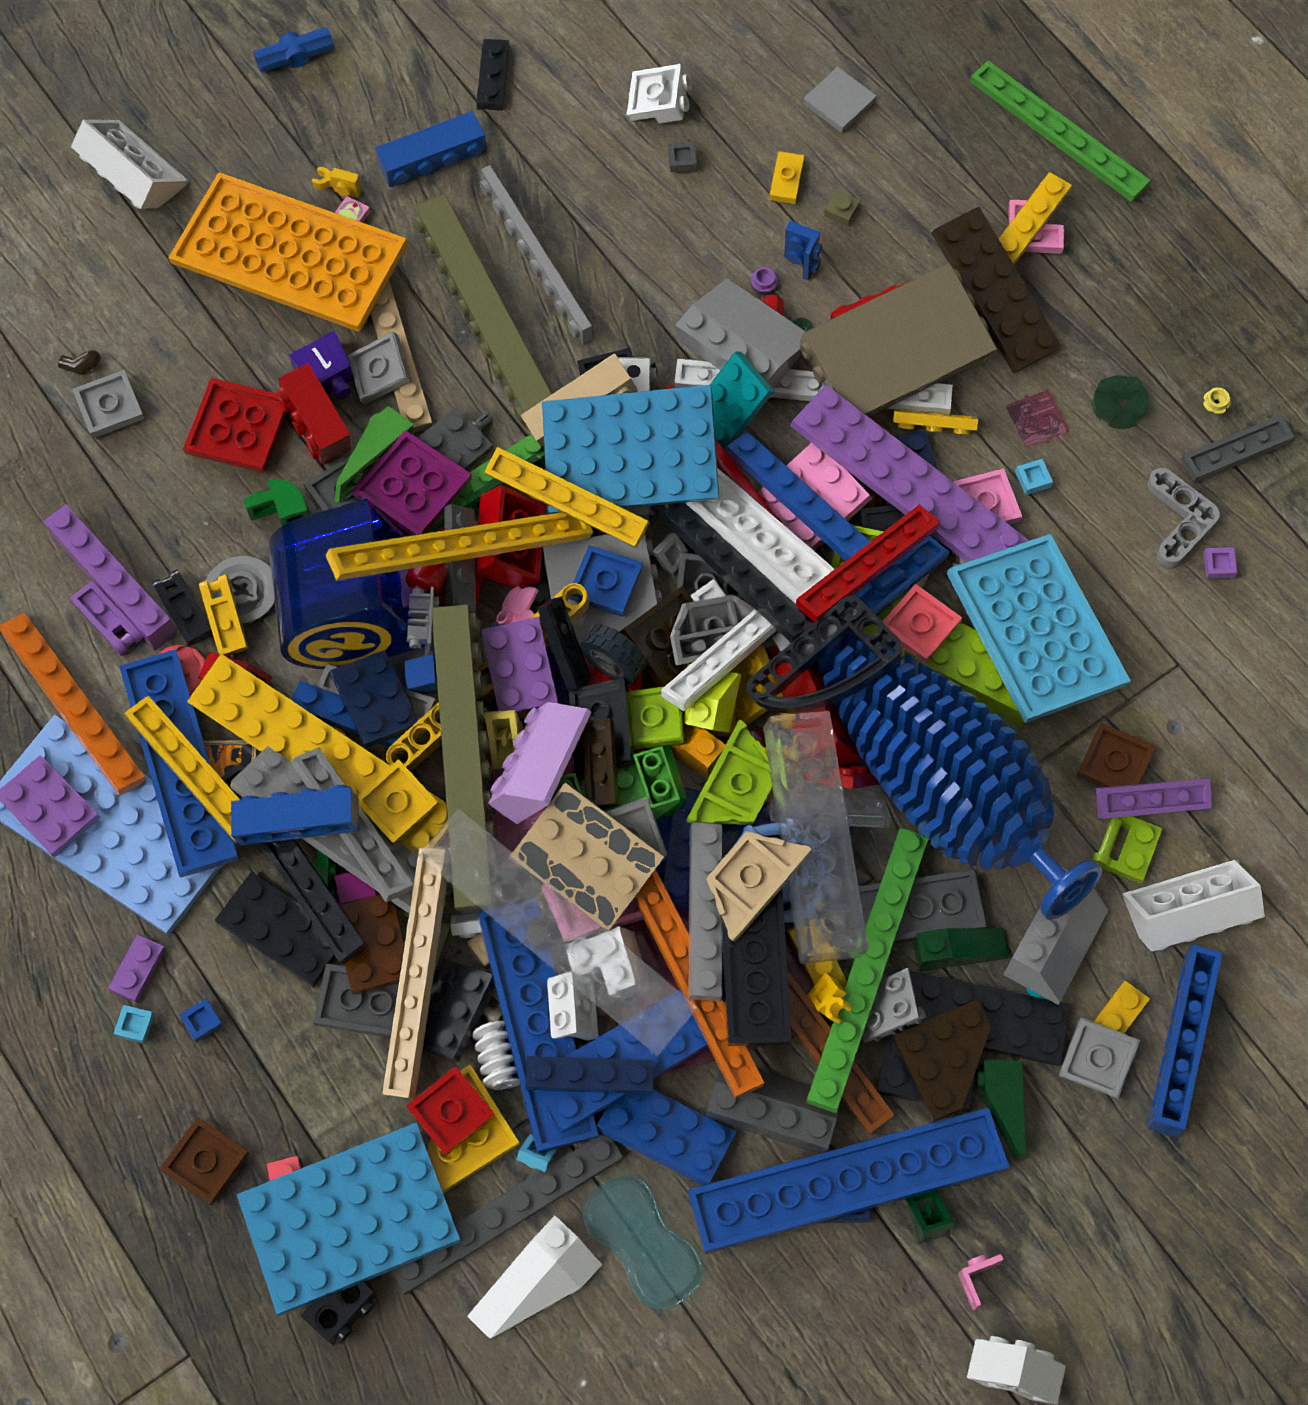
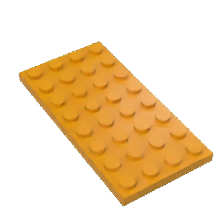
(288, 251)

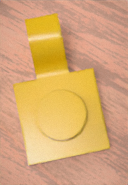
(342, 181)

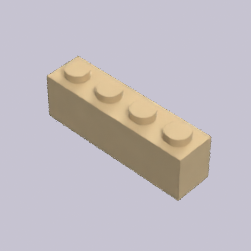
(603, 379)

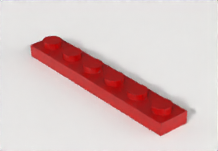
(868, 562)

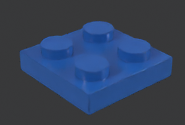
(607, 580)

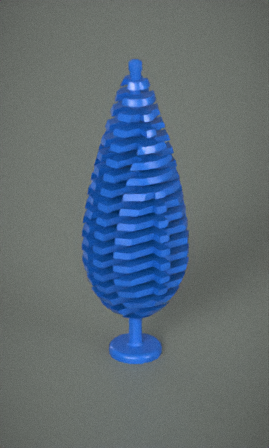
(954, 769)

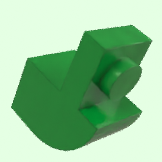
(281, 498)

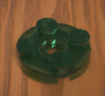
(1120, 387)

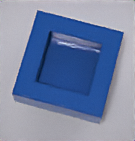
(201, 1020)

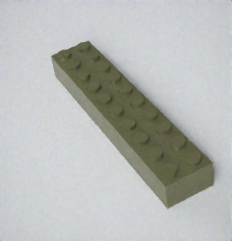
(463, 722)

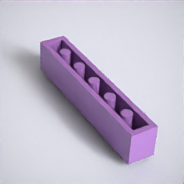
(110, 576)

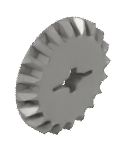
(258, 581)

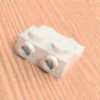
(659, 94)

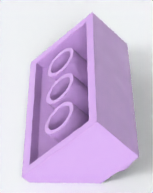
(538, 760)

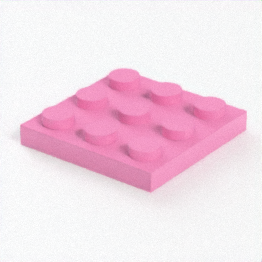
(826, 479)

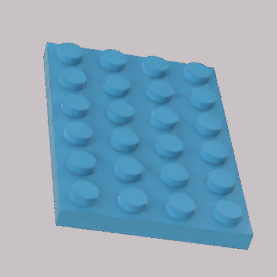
(635, 446)
(347, 1219)

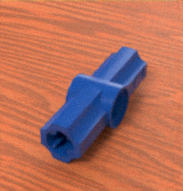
(293, 49)

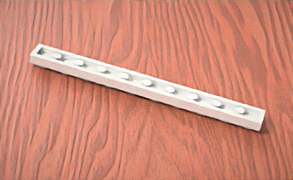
(804, 386)

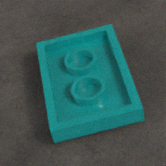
(737, 397)

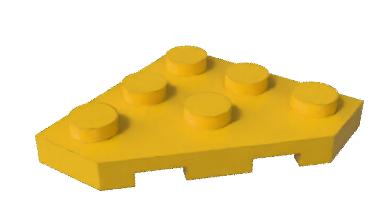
(477, 1151)

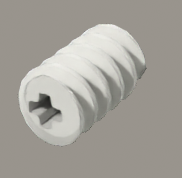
(495, 1056)

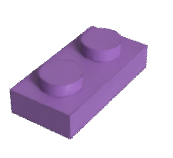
(136, 968)

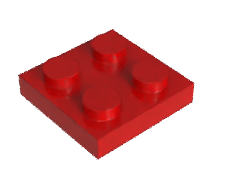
(450, 1111)

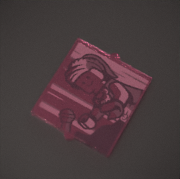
(1037, 418)

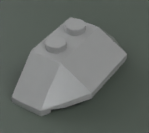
(704, 623)

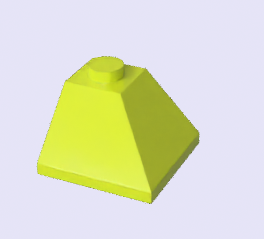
(716, 706)

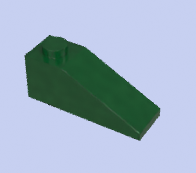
(958, 947)
(1003, 1094)

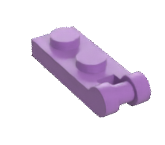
(105, 617)

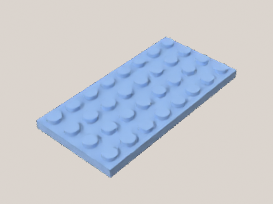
(124, 849)

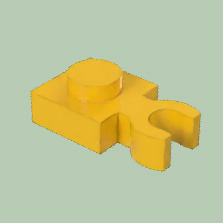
(828, 997)

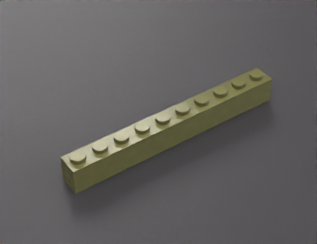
(481, 304)

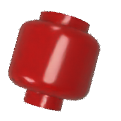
(427, 577)

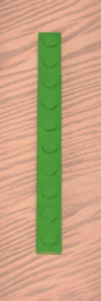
(867, 971)

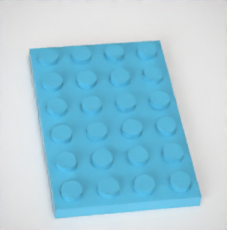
(1038, 628)

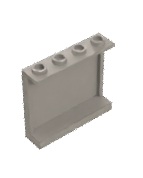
(563, 564)

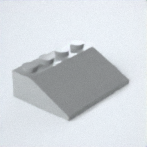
(736, 321)

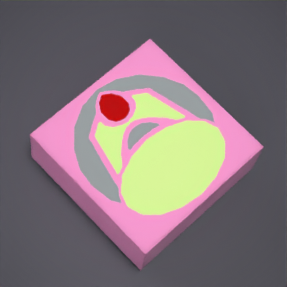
(353, 209)

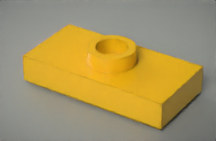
(786, 177)

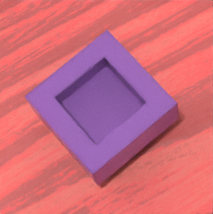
(1220, 563)

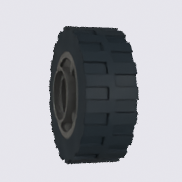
(613, 653)

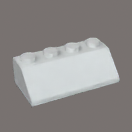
(127, 163)
(1194, 905)

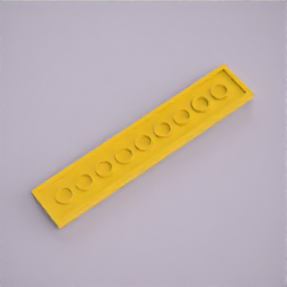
(271, 719)

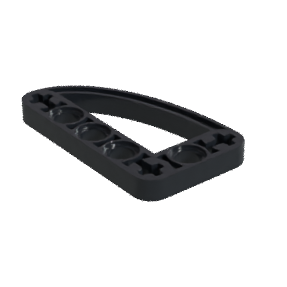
(799, 664)

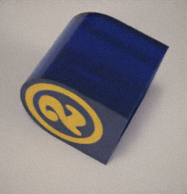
(328, 618)

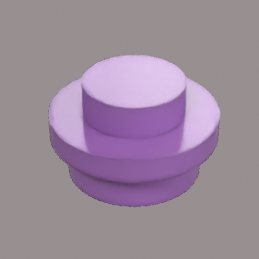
(764, 280)

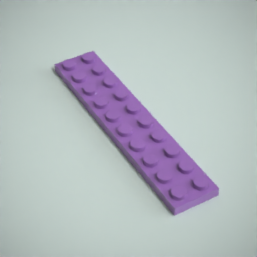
(902, 476)

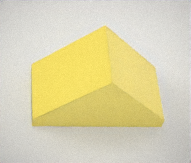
(502, 731)

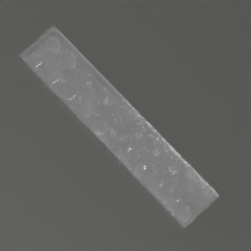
(558, 932)

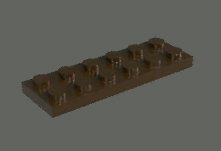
(996, 289)

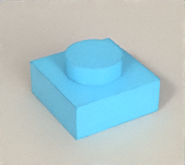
(1033, 476)
(134, 1024)
(529, 1156)

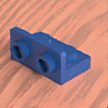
(803, 247)

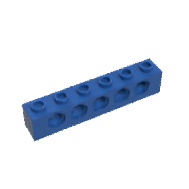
(1184, 1041)

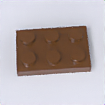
(382, 959)

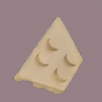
(752, 877)

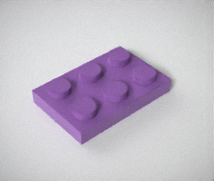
(519, 665)
(47, 806)

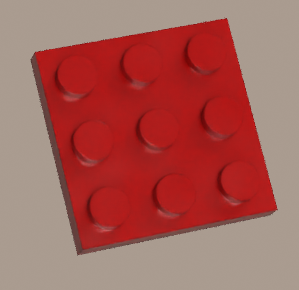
(236, 425)

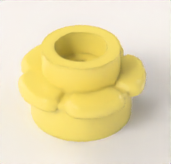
(1219, 395)

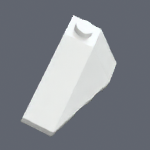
(542, 1274)

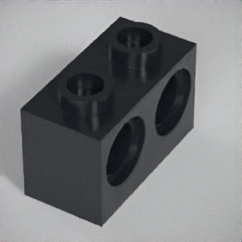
(346, 1312)

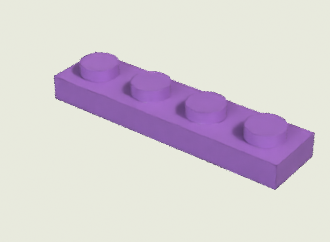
(1153, 798)

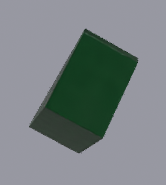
(929, 1216)

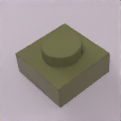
(842, 207)

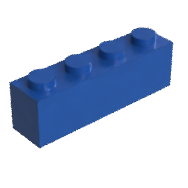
(431, 149)
(295, 815)

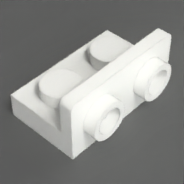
(570, 1011)

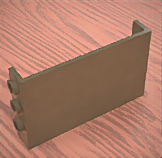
(899, 342)

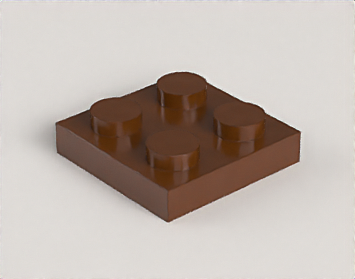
(1115, 758)
(204, 1161)

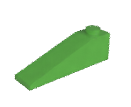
(376, 440)

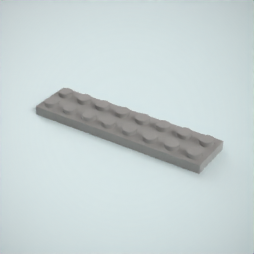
(274, 773)

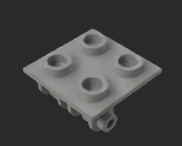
(421, 630)
(893, 1007)

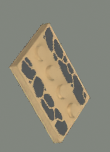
(588, 856)

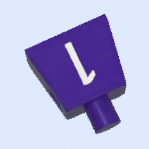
(328, 363)

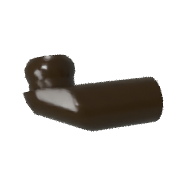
(81, 364)

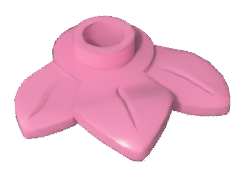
(517, 605)

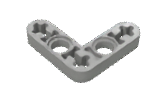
(1191, 520)

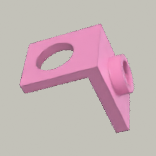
(976, 1266)

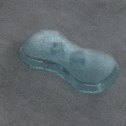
(657, 1261)

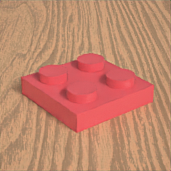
(921, 623)

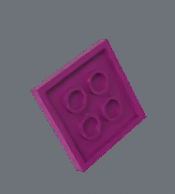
(412, 484)

